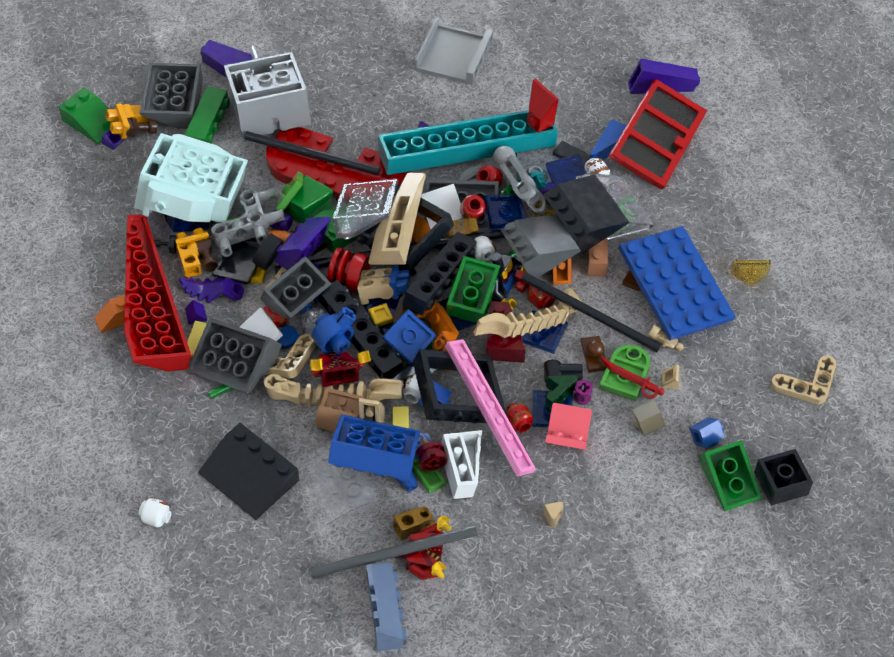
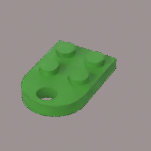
(640, 366)

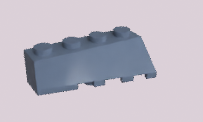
(384, 606)

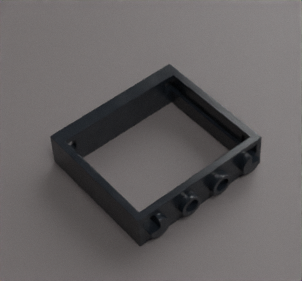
(438, 215)
(435, 359)

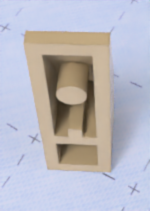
(371, 410)

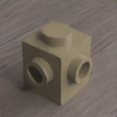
(648, 417)

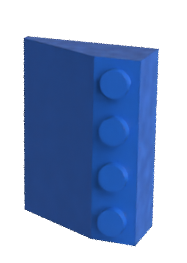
(374, 447)

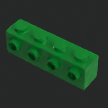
(208, 114)

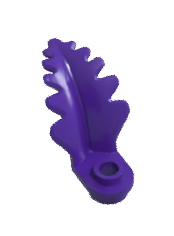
(211, 289)

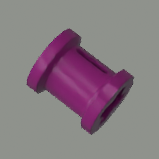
(580, 393)

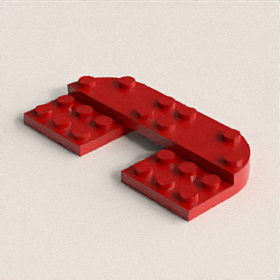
(286, 164)

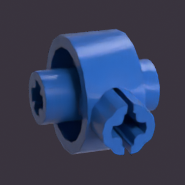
(334, 331)

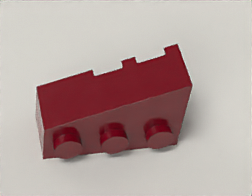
(506, 348)

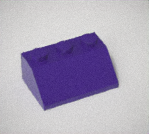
(303, 242)

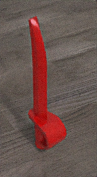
(634, 378)

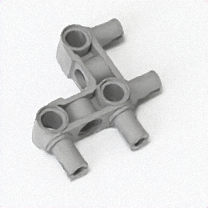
(251, 224)

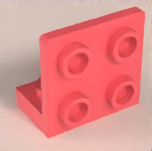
(569, 426)

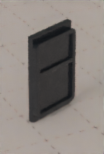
(239, 264)

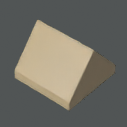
(670, 377)
(553, 513)

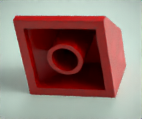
(541, 107)

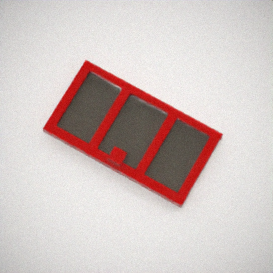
(658, 134)

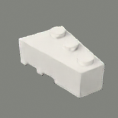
(462, 462)

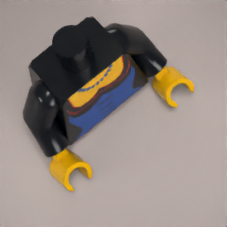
(506, 277)

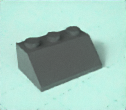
(295, 289)

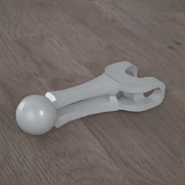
(526, 189)

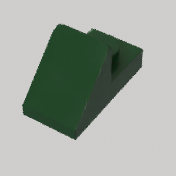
(560, 389)

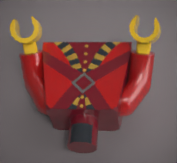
(338, 368)
(427, 562)

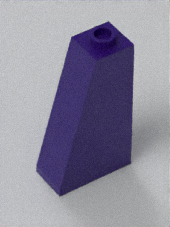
(219, 55)
(675, 76)

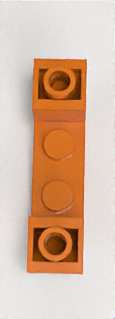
(442, 326)

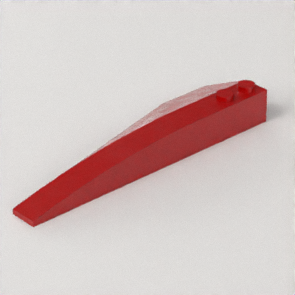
(150, 313)

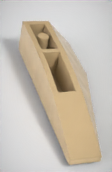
(395, 232)

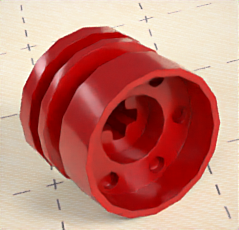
(347, 269)

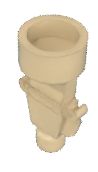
(657, 334)

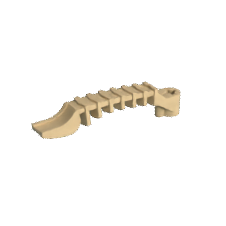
(511, 326)
(284, 389)

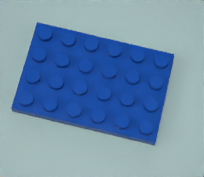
(676, 283)

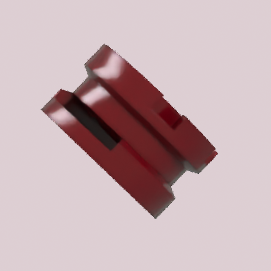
(431, 456)

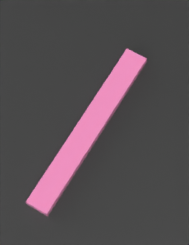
(490, 408)

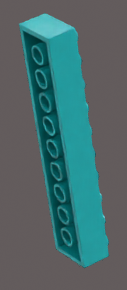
(460, 142)

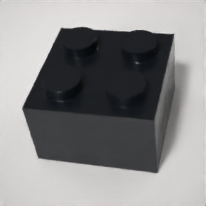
(783, 477)

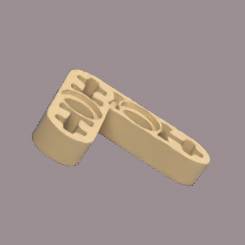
(284, 365)
(815, 386)

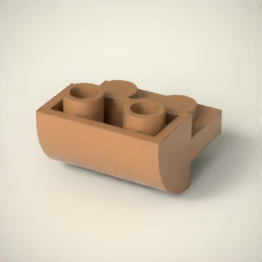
(333, 405)

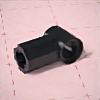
(555, 368)

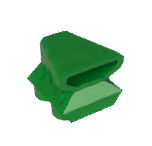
(309, 200)

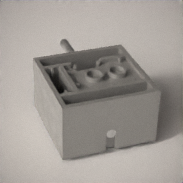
(268, 93)

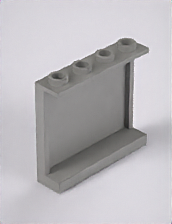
(452, 52)

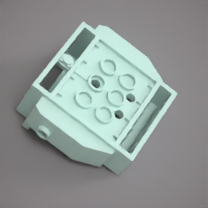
(189, 180)

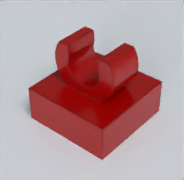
(521, 286)

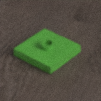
(289, 191)

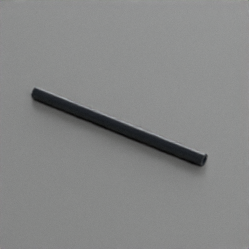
(312, 153)
(591, 312)

